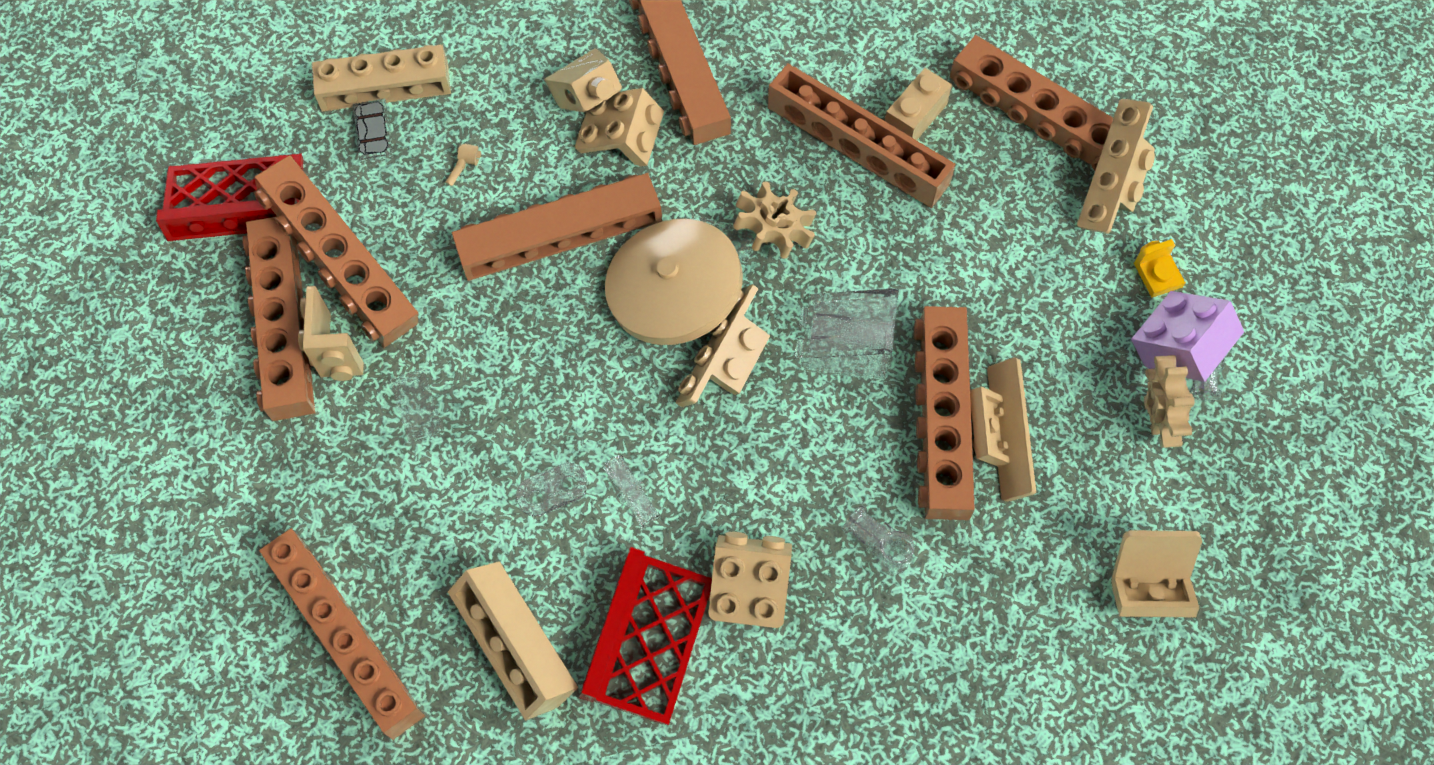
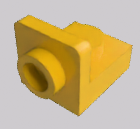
(1158, 268)

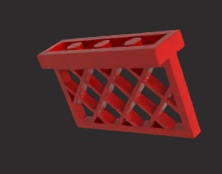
(217, 219)
(615, 627)

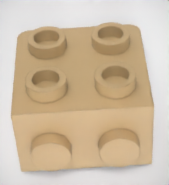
(623, 122)
(329, 353)
(1155, 574)
(750, 580)

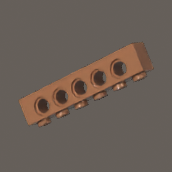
(1032, 95)
(860, 135)
(289, 181)
(948, 327)
(295, 395)
(342, 634)

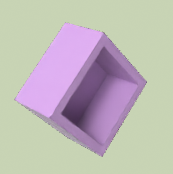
(1192, 329)

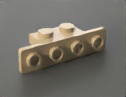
(1120, 168)
(728, 354)
(1003, 429)

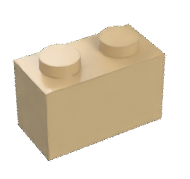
(919, 104)

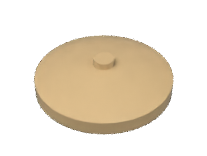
(674, 281)

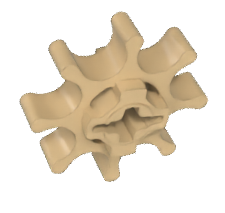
(774, 220)
(1168, 401)

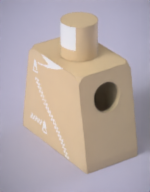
(588, 79)

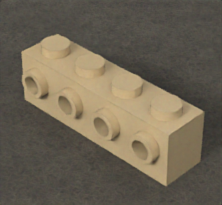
(384, 75)
(512, 640)

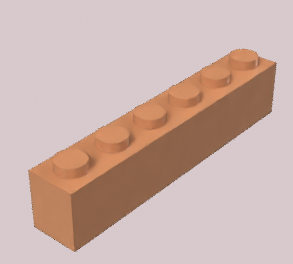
(684, 69)
(557, 226)

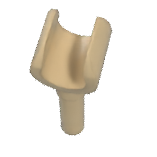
(466, 155)

